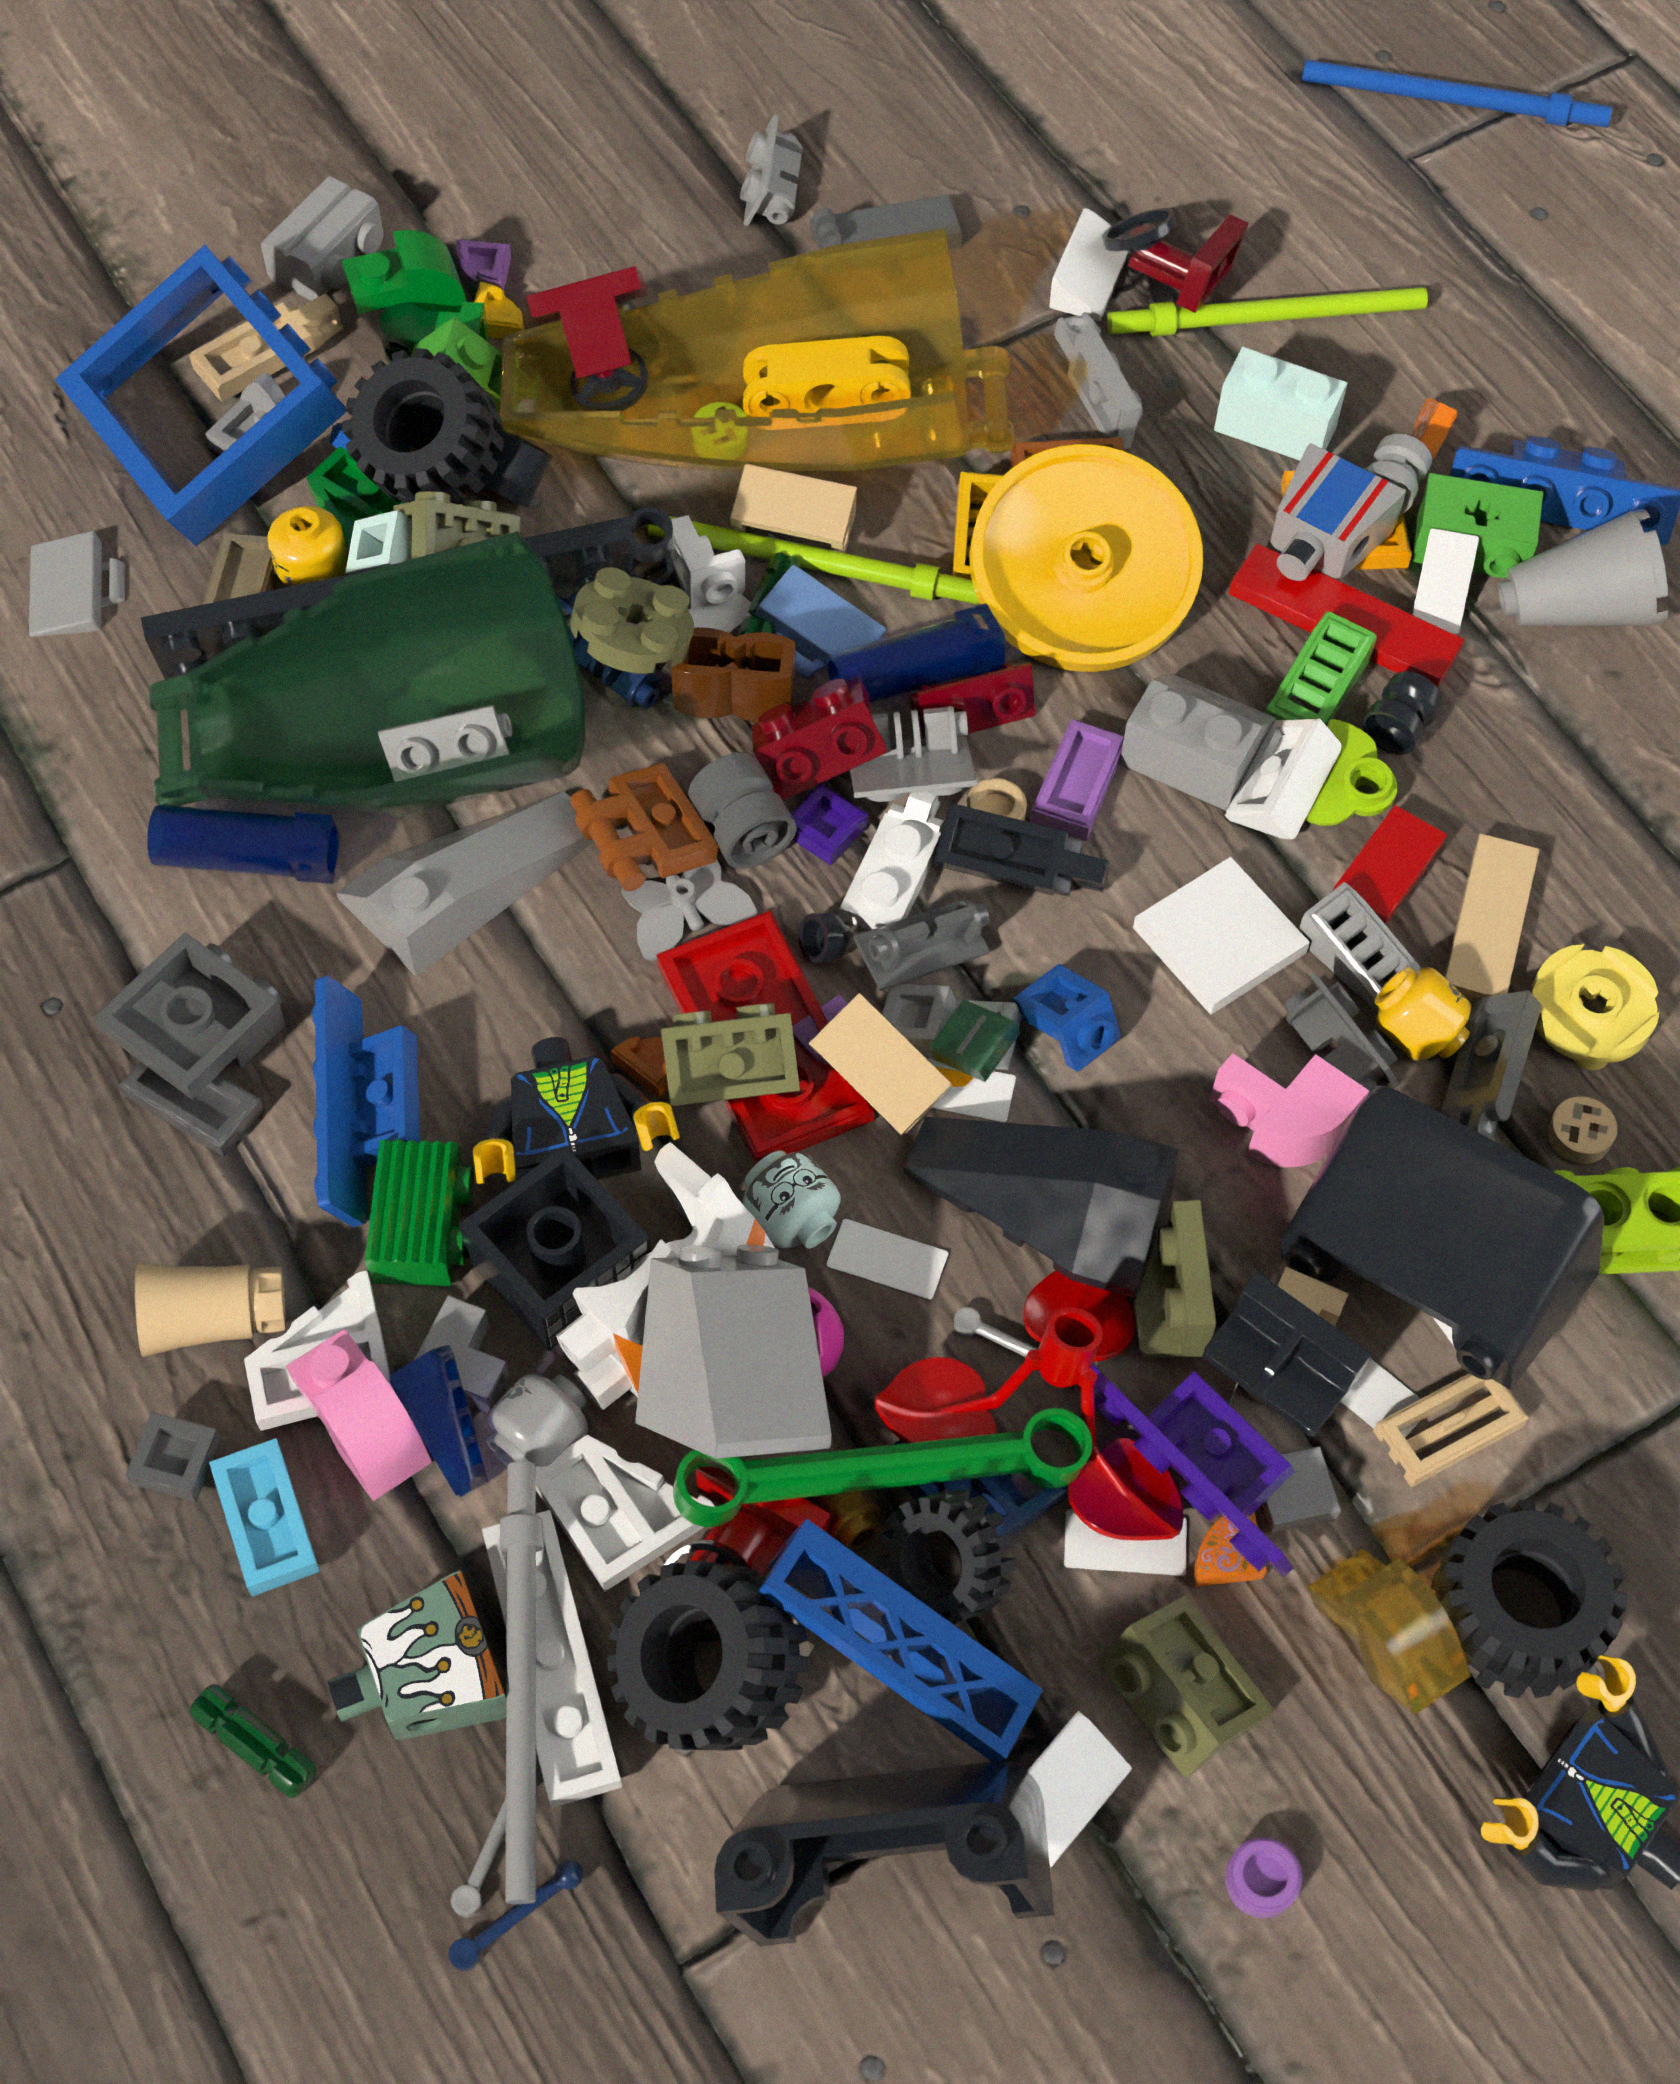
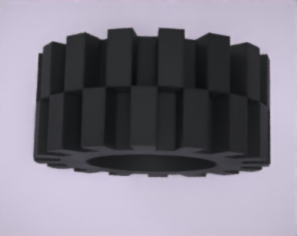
(976, 1540)

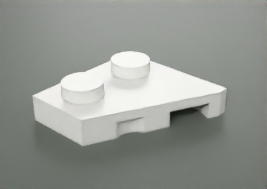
(272, 1390)
(612, 1509)

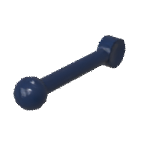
(465, 1953)

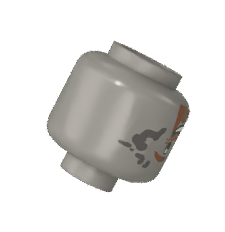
(536, 1420)

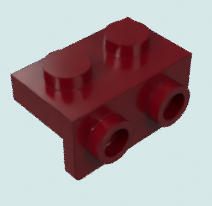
(817, 737)

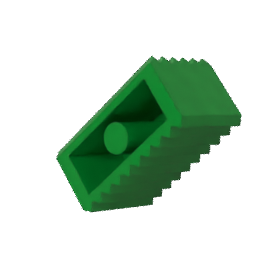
(417, 1213)

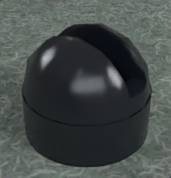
(823, 937)

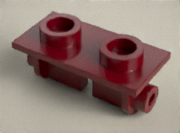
(987, 698)

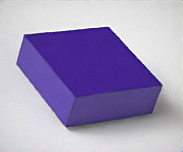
(827, 824)

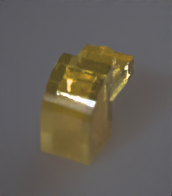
(1398, 1626)

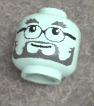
(792, 1199)

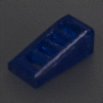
(439, 1409)

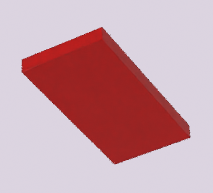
(755, 967)

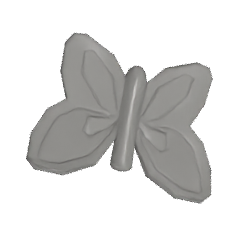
(694, 894)

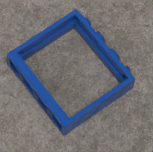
(252, 457)

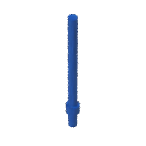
(1556, 109)

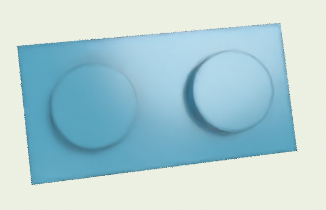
(264, 1517)

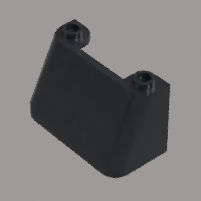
(1450, 1230)
(978, 1812)

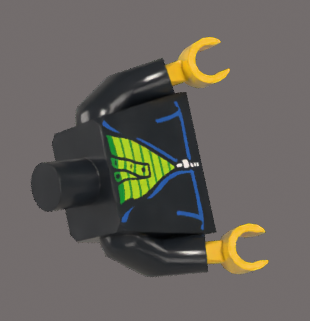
(570, 1107)
(1596, 1797)

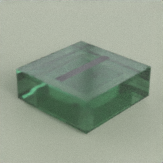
(974, 1040)

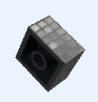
(550, 1237)

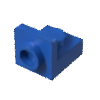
(1071, 1013)

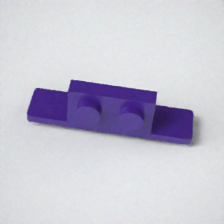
(1215, 1451)

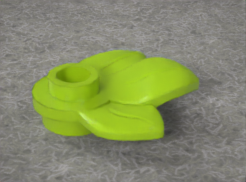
(1354, 767)

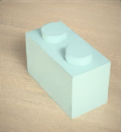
(1278, 404)

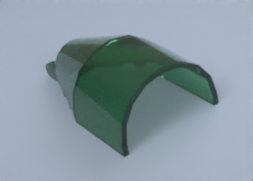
(389, 648)

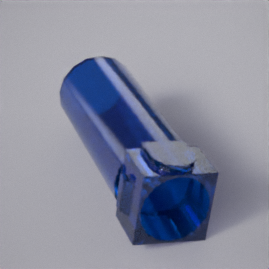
(927, 655)
(245, 842)

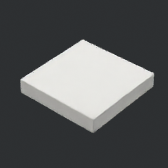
(1221, 935)

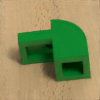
(412, 273)

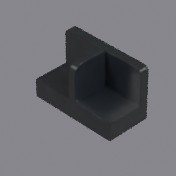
(1286, 1355)

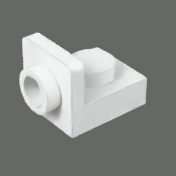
(701, 573)

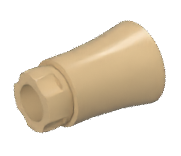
(205, 1304)

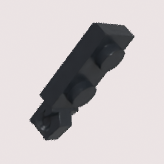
(1017, 853)

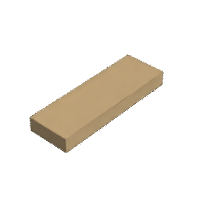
(1491, 917)

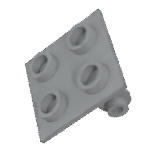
(929, 764)

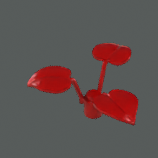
(1075, 1325)

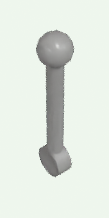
(968, 1323)
(466, 1898)

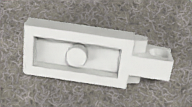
(895, 864)

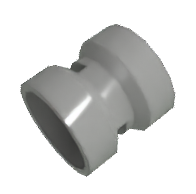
(1402, 462)

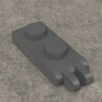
(1491, 1060)

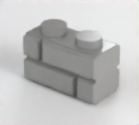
(318, 235)

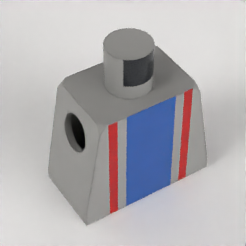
(1332, 516)

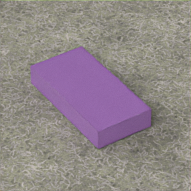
(1078, 779)

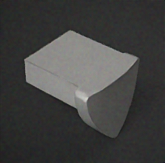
(254, 403)

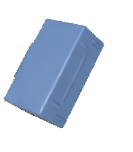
(815, 619)

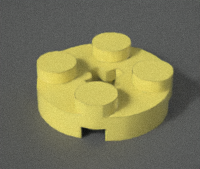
(1590, 1036)

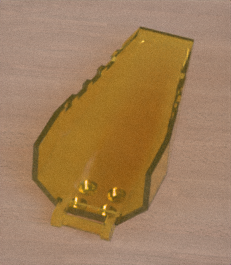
(698, 352)

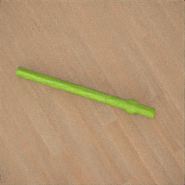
(1165, 318)
(923, 581)

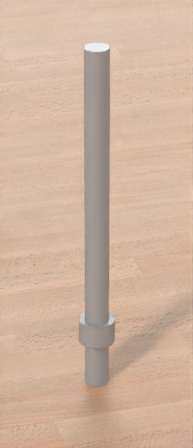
(521, 1538)

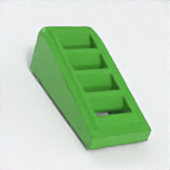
(1337, 644)

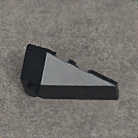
(1065, 1191)

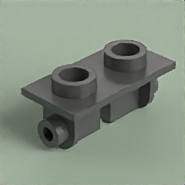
(924, 943)
(1328, 1018)

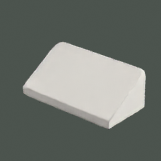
(1087, 270)
(1285, 777)
(1076, 1780)

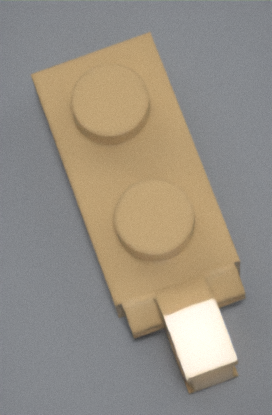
(242, 354)

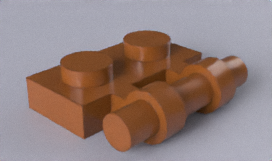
(661, 821)

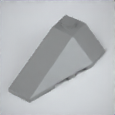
(455, 884)

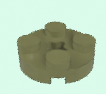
(617, 598)

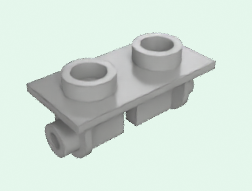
(772, 178)
(445, 742)

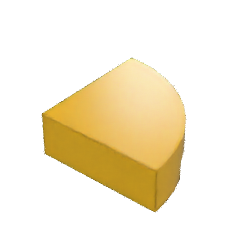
(501, 313)

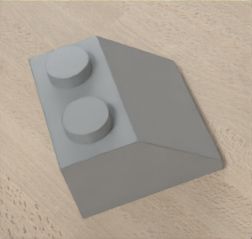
(1193, 739)

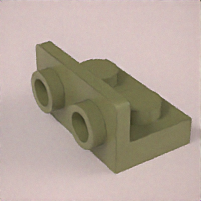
(445, 525)
(729, 1057)
(1176, 1296)
(1184, 1685)

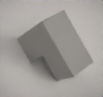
(464, 1329)

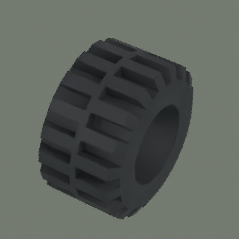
(400, 396)
(1565, 1562)
(659, 1649)

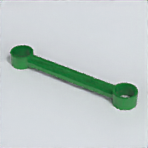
(885, 1467)

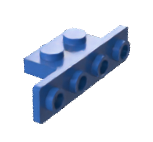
(1576, 486)
(362, 1097)

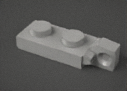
(1098, 378)

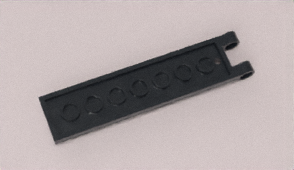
(571, 558)

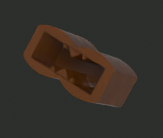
(734, 674)

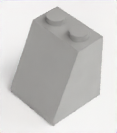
(732, 1355)

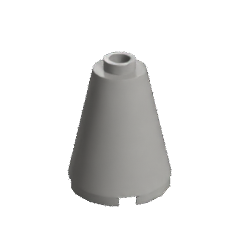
(1591, 580)

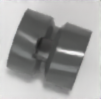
(742, 809)

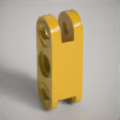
(825, 374)

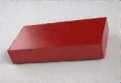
(1393, 861)

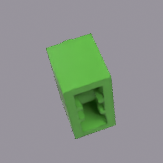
(1499, 515)

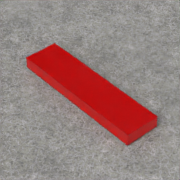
(1402, 638)

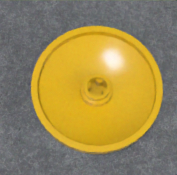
(1086, 557)

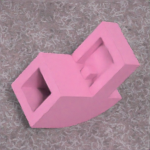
(1291, 1123)
(360, 1414)

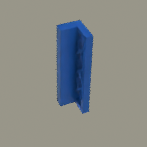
(905, 1630)

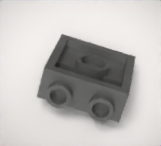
(192, 1015)

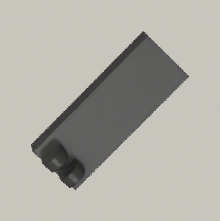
(886, 221)

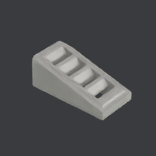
(1360, 921)

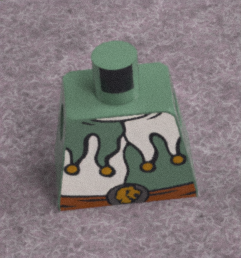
(424, 1666)

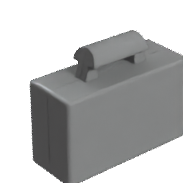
(69, 585)

